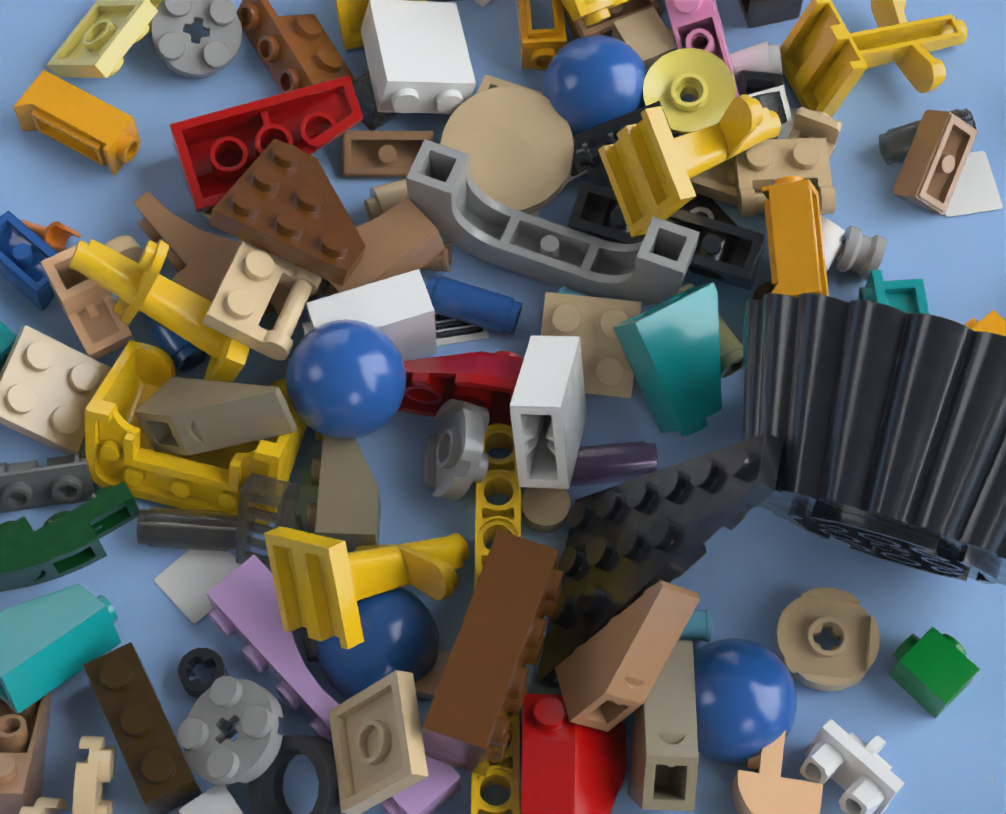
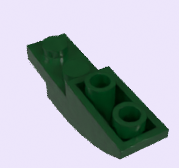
(65, 541)

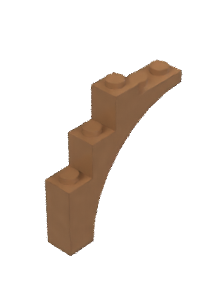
(394, 244)

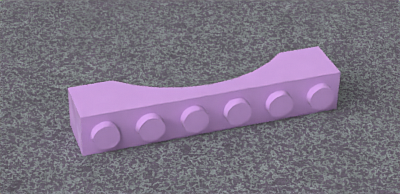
(249, 608)

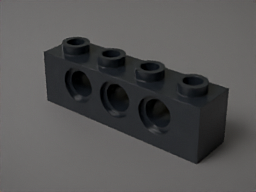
(722, 250)

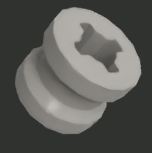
(860, 253)

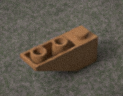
(622, 661)
(22, 754)

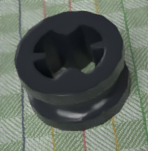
(196, 656)

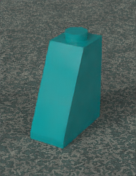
(677, 358)
(50, 642)

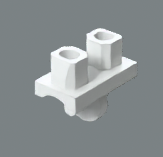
(854, 767)

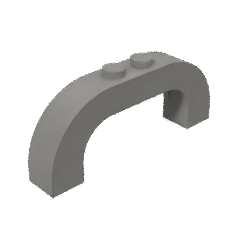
(542, 249)

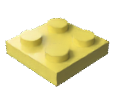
(102, 39)

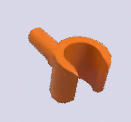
(54, 235)

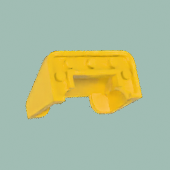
(203, 481)

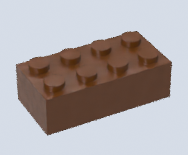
(491, 652)

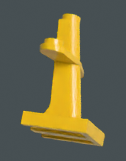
(828, 61)
(654, 169)
(170, 304)
(322, 582)

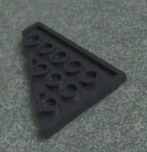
(650, 533)

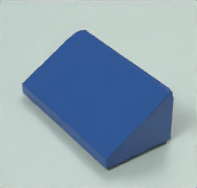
(21, 260)

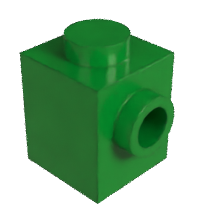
(933, 669)

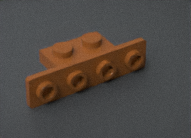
(291, 46)

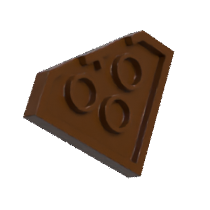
(292, 213)

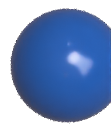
(594, 81)
(346, 379)
(396, 636)
(741, 699)

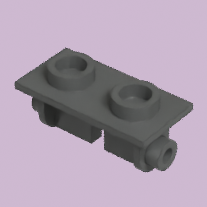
(30, 486)

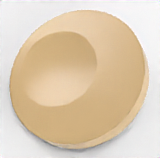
(515, 146)

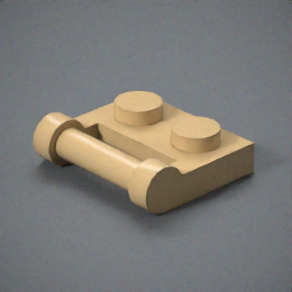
(781, 158)
(246, 293)

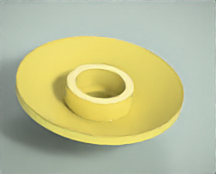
(692, 73)

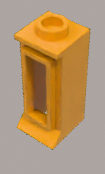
(540, 45)
(78, 121)
(795, 237)

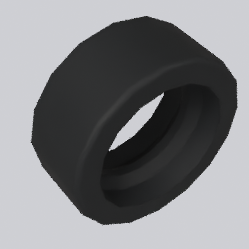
(267, 790)

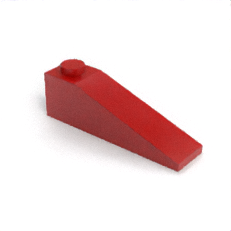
(225, 143)
(471, 377)
(566, 763)

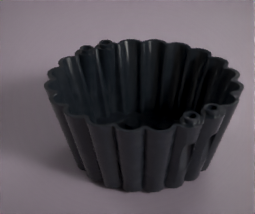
(883, 429)

